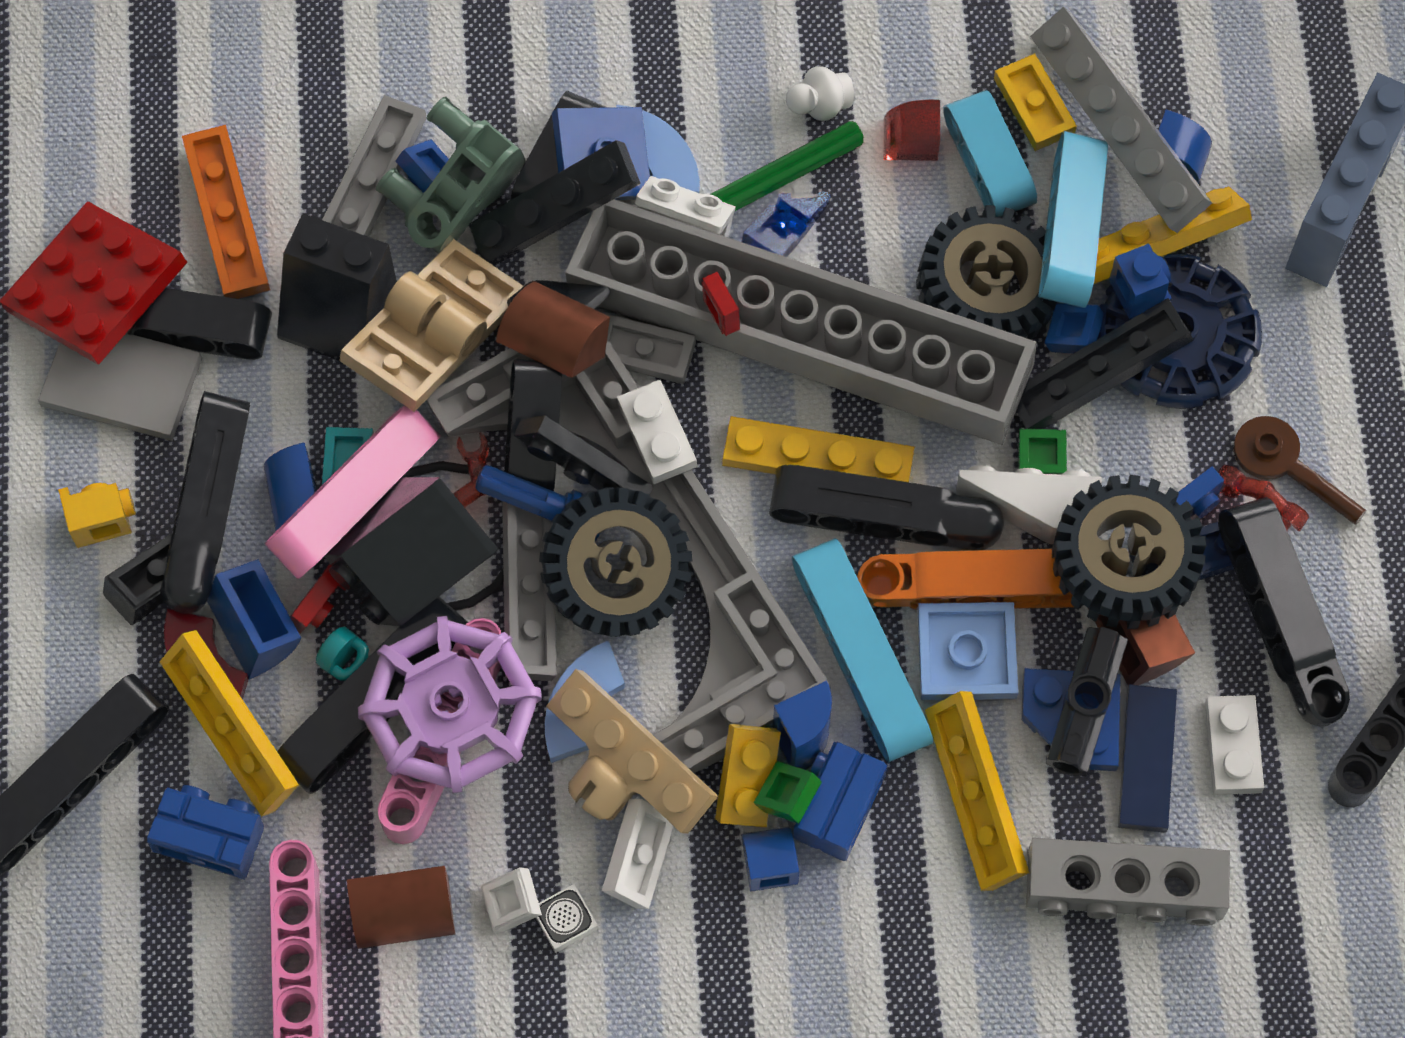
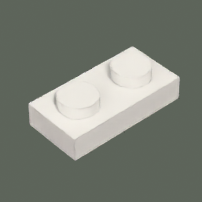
(657, 431)
(1234, 745)
(638, 855)

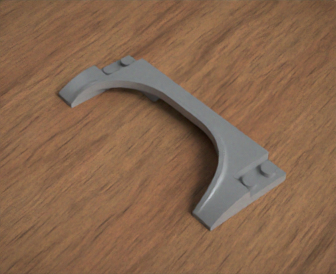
(753, 646)

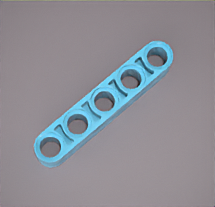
(1073, 220)
(862, 650)

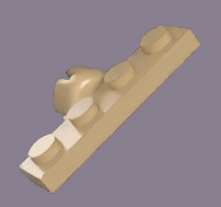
(625, 759)

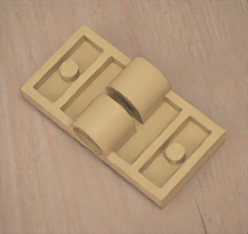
(430, 324)

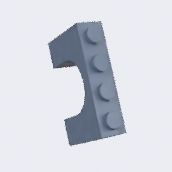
(1349, 181)

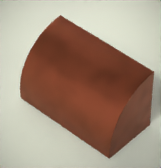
(554, 330)
(1151, 649)
(401, 907)

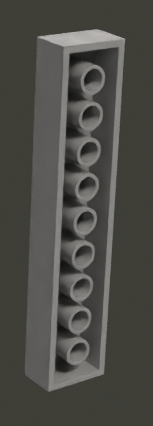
(807, 320)

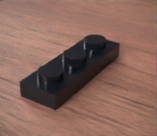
(579, 459)

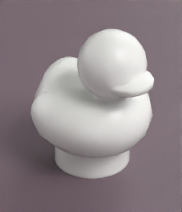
(821, 94)

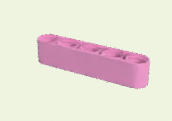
(352, 491)
(423, 796)
(295, 939)

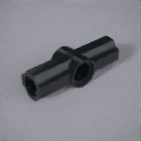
(1080, 727)

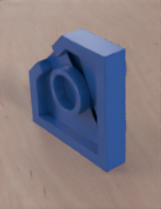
(1042, 705)

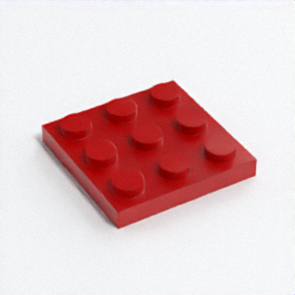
(93, 282)

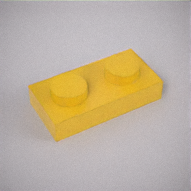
(1034, 101)
(746, 765)

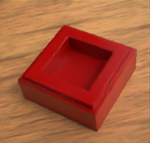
(720, 304)

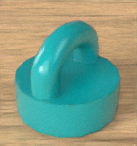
(337, 652)

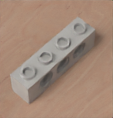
(1201, 869)

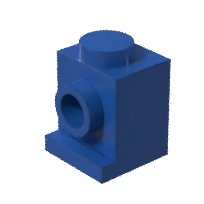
(1140, 280)

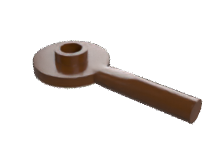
(1271, 449)

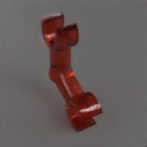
(475, 462)
(1237, 483)

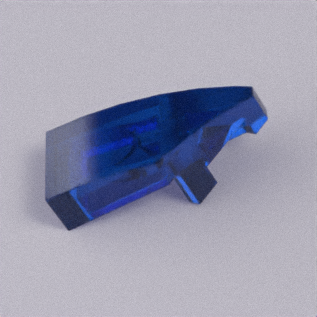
(785, 223)

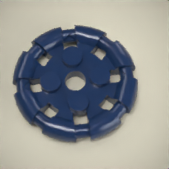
(1209, 332)

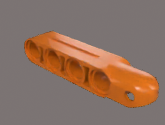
(964, 577)

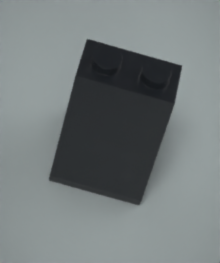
(331, 285)
(408, 550)

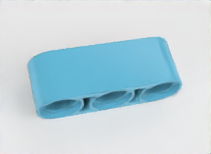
(990, 153)

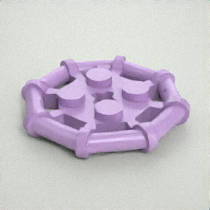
(443, 730)

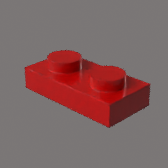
(314, 605)

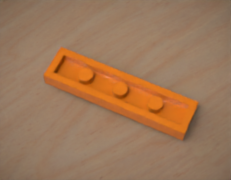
(225, 213)

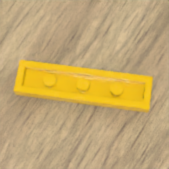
(1224, 213)
(768, 445)
(228, 723)
(976, 791)

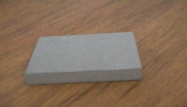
(134, 387)

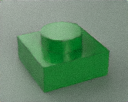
(1043, 450)
(787, 792)

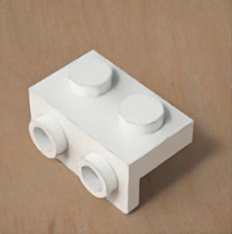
(686, 206)

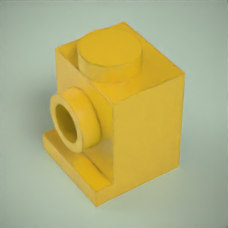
(97, 513)

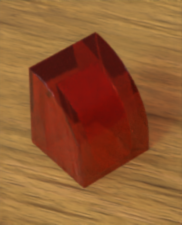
(912, 131)

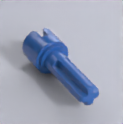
(523, 493)

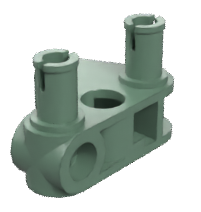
(467, 183)

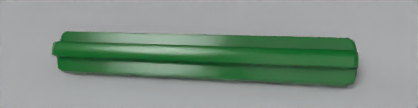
(791, 166)

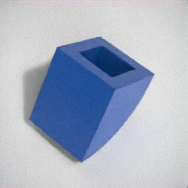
(1187, 140)
(770, 858)

